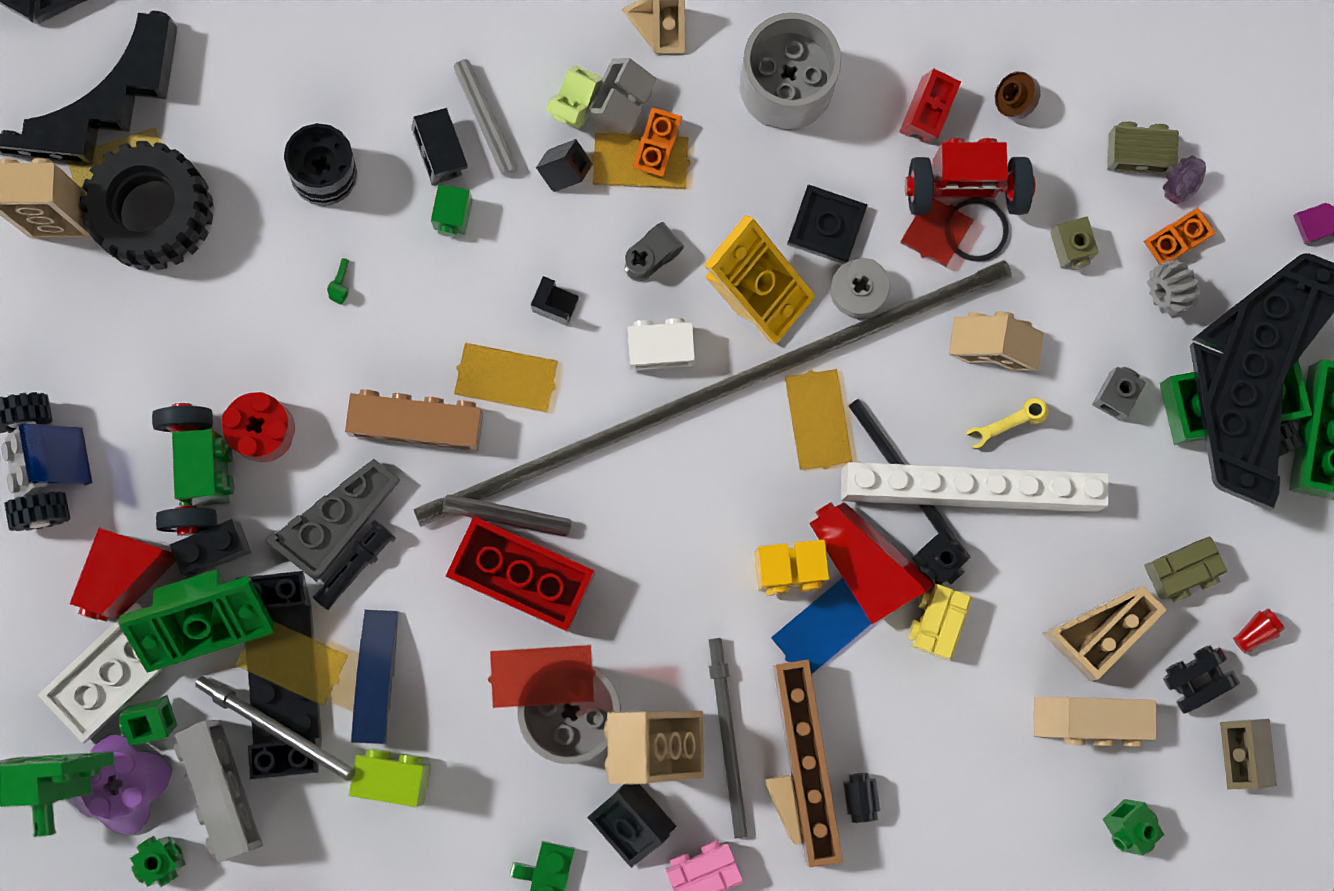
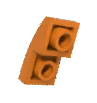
(657, 142)
(1179, 237)

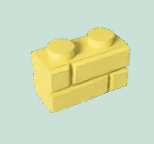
(940, 621)

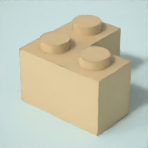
(996, 340)

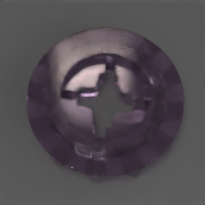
(1180, 188)

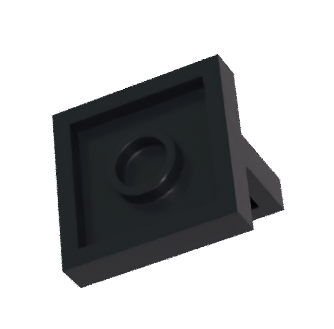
(632, 823)

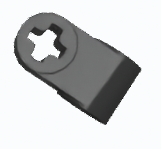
(656, 249)

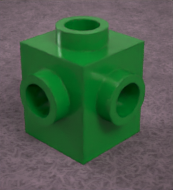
(1133, 827)
(169, 861)

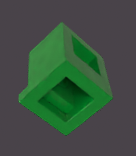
(159, 724)

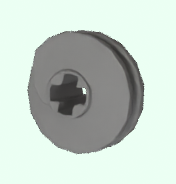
(868, 300)

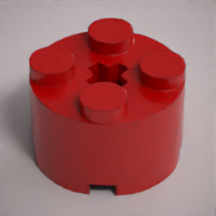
(240, 422)

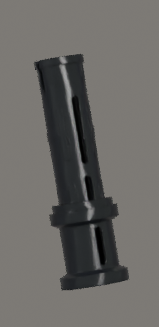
(363, 553)

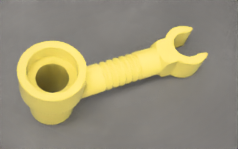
(1011, 421)

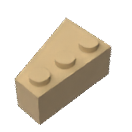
(1106, 631)
(1095, 719)

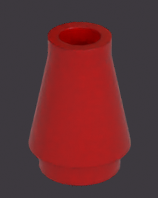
(1258, 631)

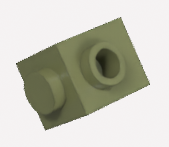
(1074, 243)

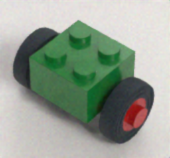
(198, 468)

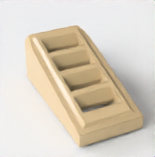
(783, 796)

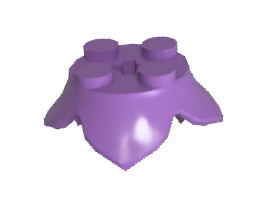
(143, 779)

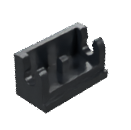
(439, 145)

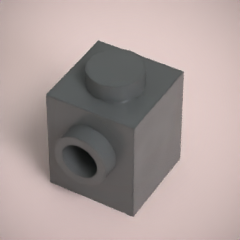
(1119, 392)

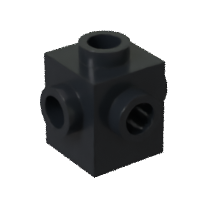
(942, 549)

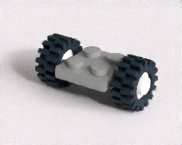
(30, 507)

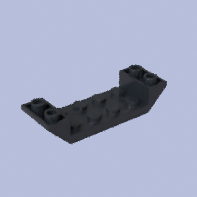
(289, 605)

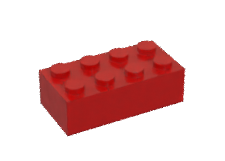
(520, 574)

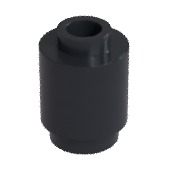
(861, 798)

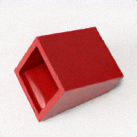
(117, 574)

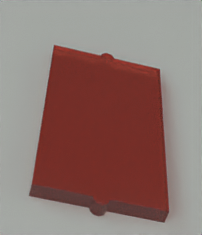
(541, 676)

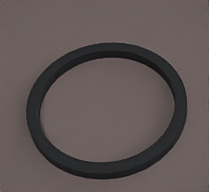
(997, 210)

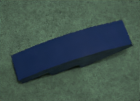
(374, 677)

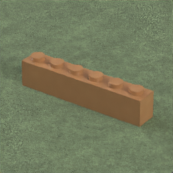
(807, 763)

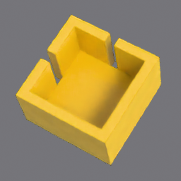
(787, 567)

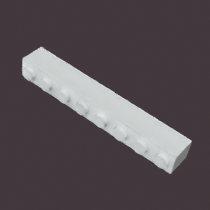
(974, 487)

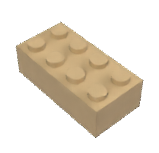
(41, 199)
(654, 746)

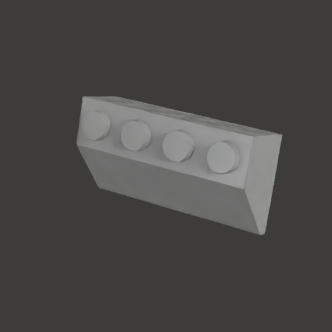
(217, 789)

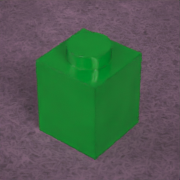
(451, 210)

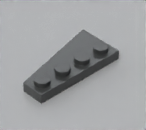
(327, 527)

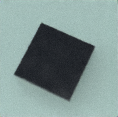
(827, 224)

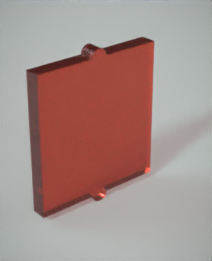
(937, 233)

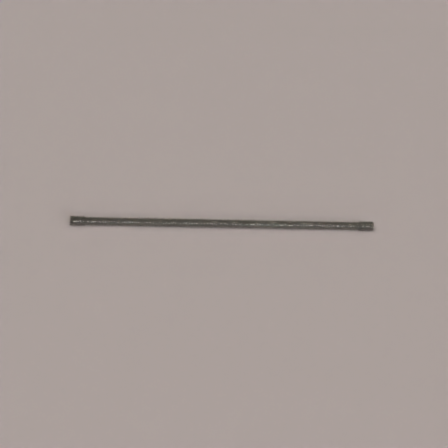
(981, 279)

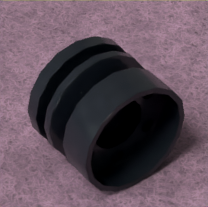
(312, 150)

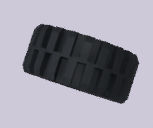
(118, 177)

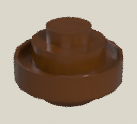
(1017, 95)

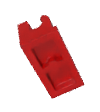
(930, 105)

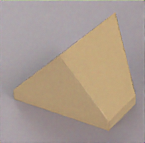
(659, 23)

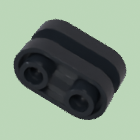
(1182, 674)

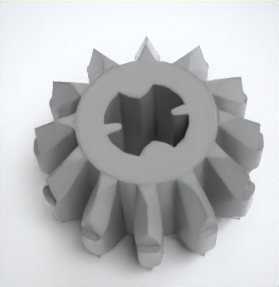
(1173, 287)

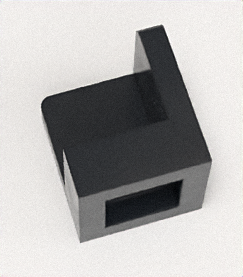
(564, 165)
(554, 302)

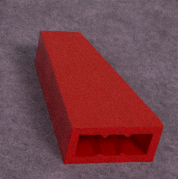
(868, 563)

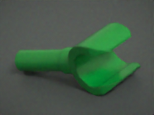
(336, 291)

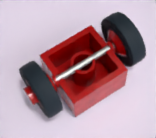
(970, 172)

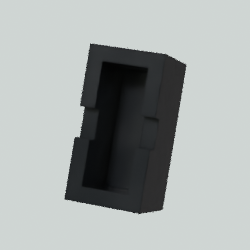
(210, 548)

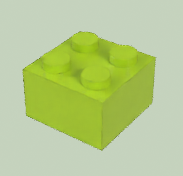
(390, 779)

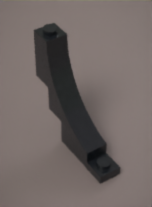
(73, 130)

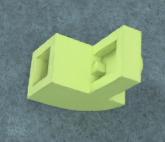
(574, 97)

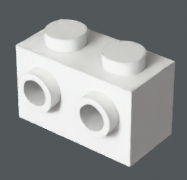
(660, 344)

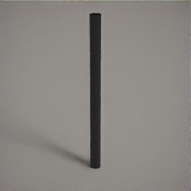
(893, 458)

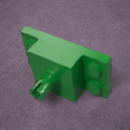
(195, 620)
(48, 779)

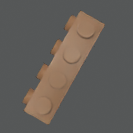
(414, 421)

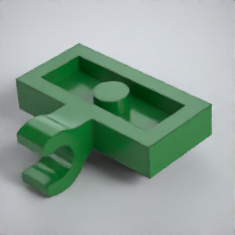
(550, 870)

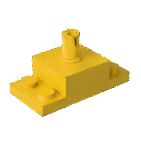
(758, 280)

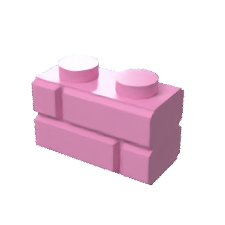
(707, 871)

